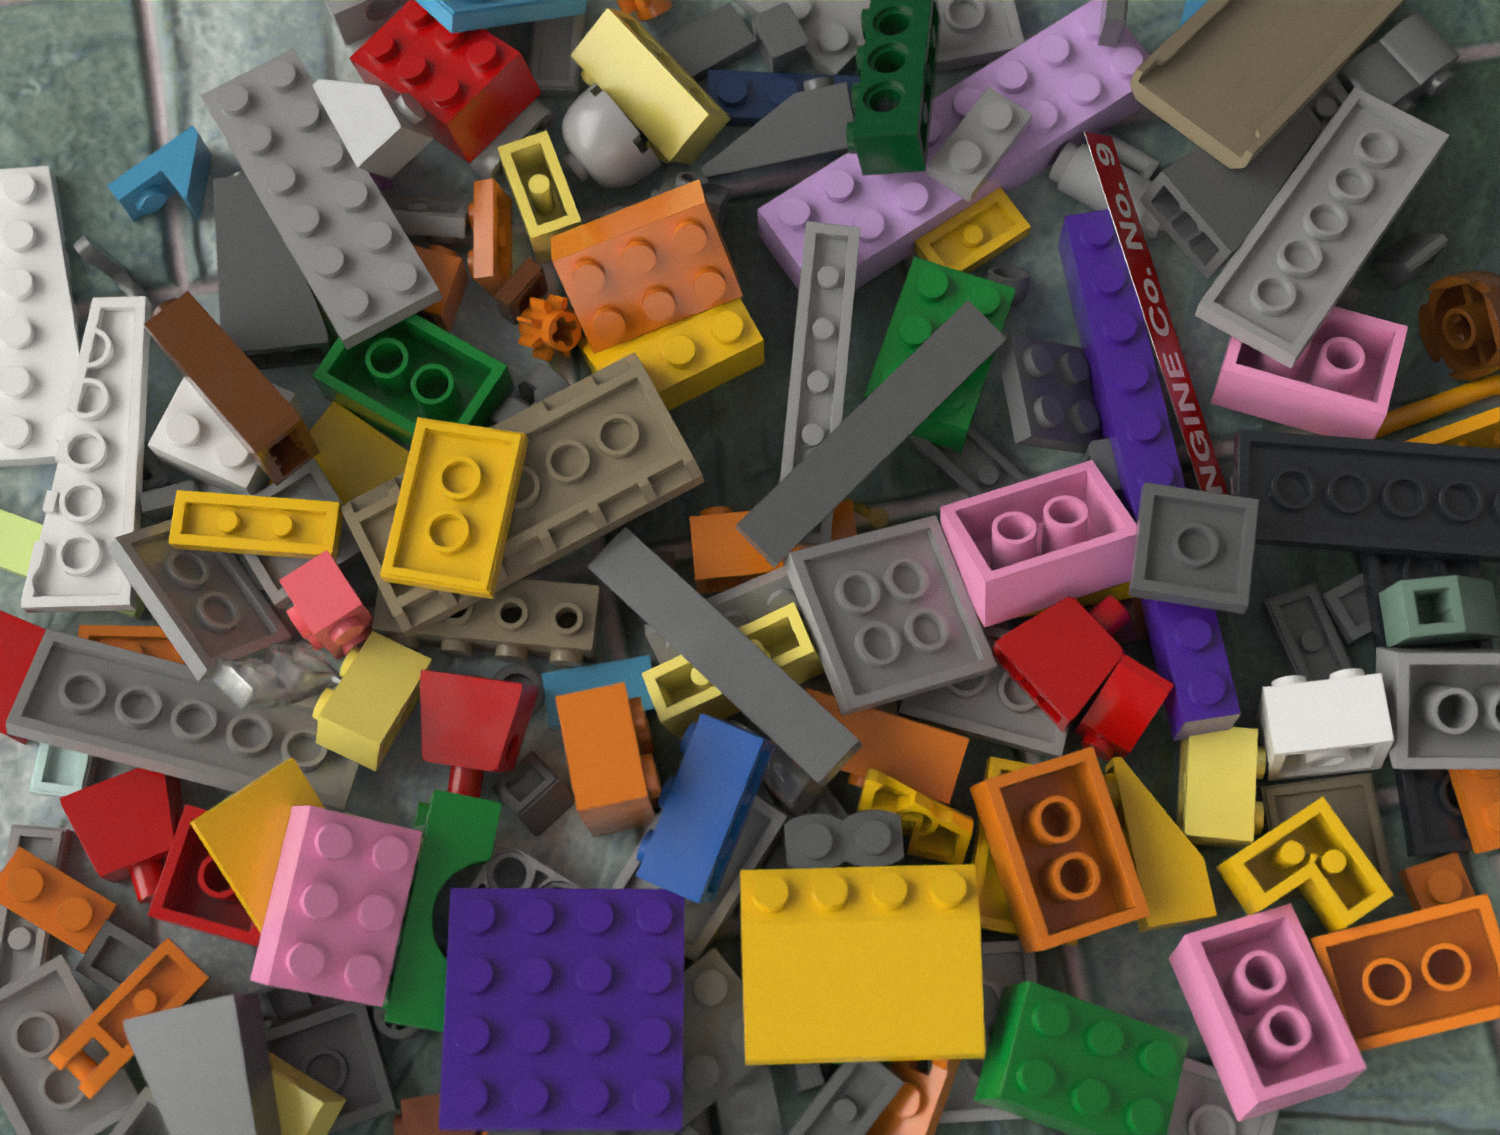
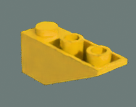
(1164, 859)

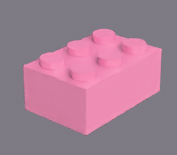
(1333, 389)
(1040, 542)
(336, 905)
(1265, 1012)

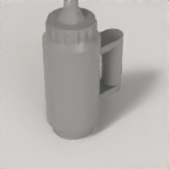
(1079, 179)

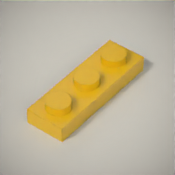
(255, 525)

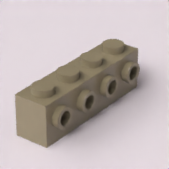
(520, 622)

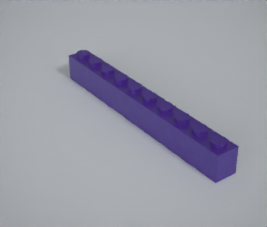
(1135, 418)

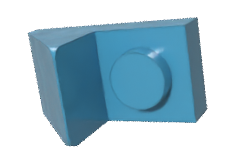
(174, 168)

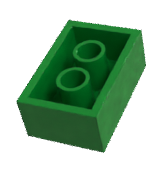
(925, 304)
(414, 374)
(1079, 1065)

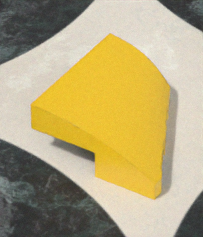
(932, 827)

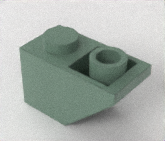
(1439, 611)

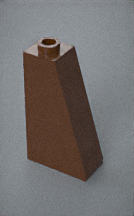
(232, 387)

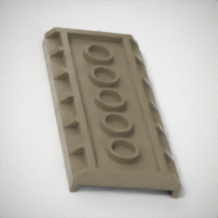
(1252, 67)
(589, 467)

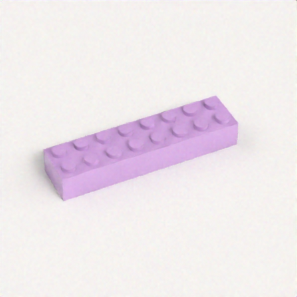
(1053, 75)

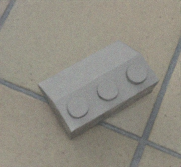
(1442, 706)

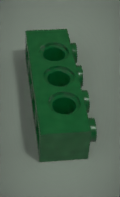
(894, 86)

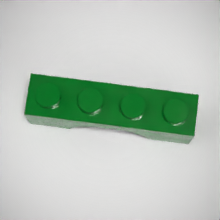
(455, 836)

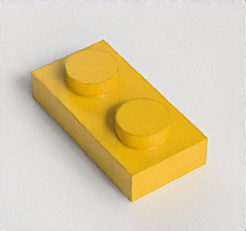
(975, 234)

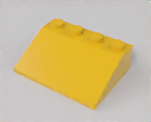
(861, 964)

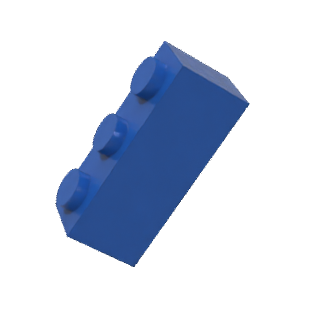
(704, 808)

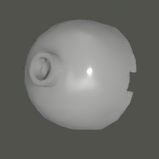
(605, 143)

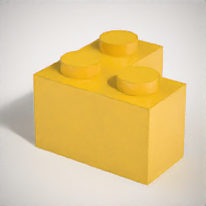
(1317, 858)

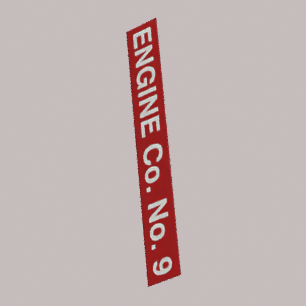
(1156, 313)

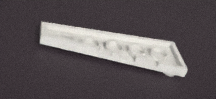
(36, 318)
(97, 468)

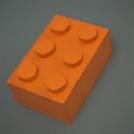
(645, 266)
(609, 758)
(1059, 850)
(1415, 972)

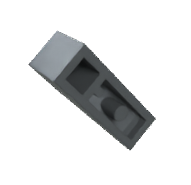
(797, 129)

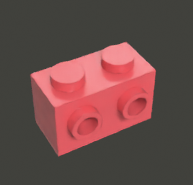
(327, 606)

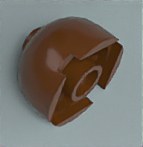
(1463, 323)

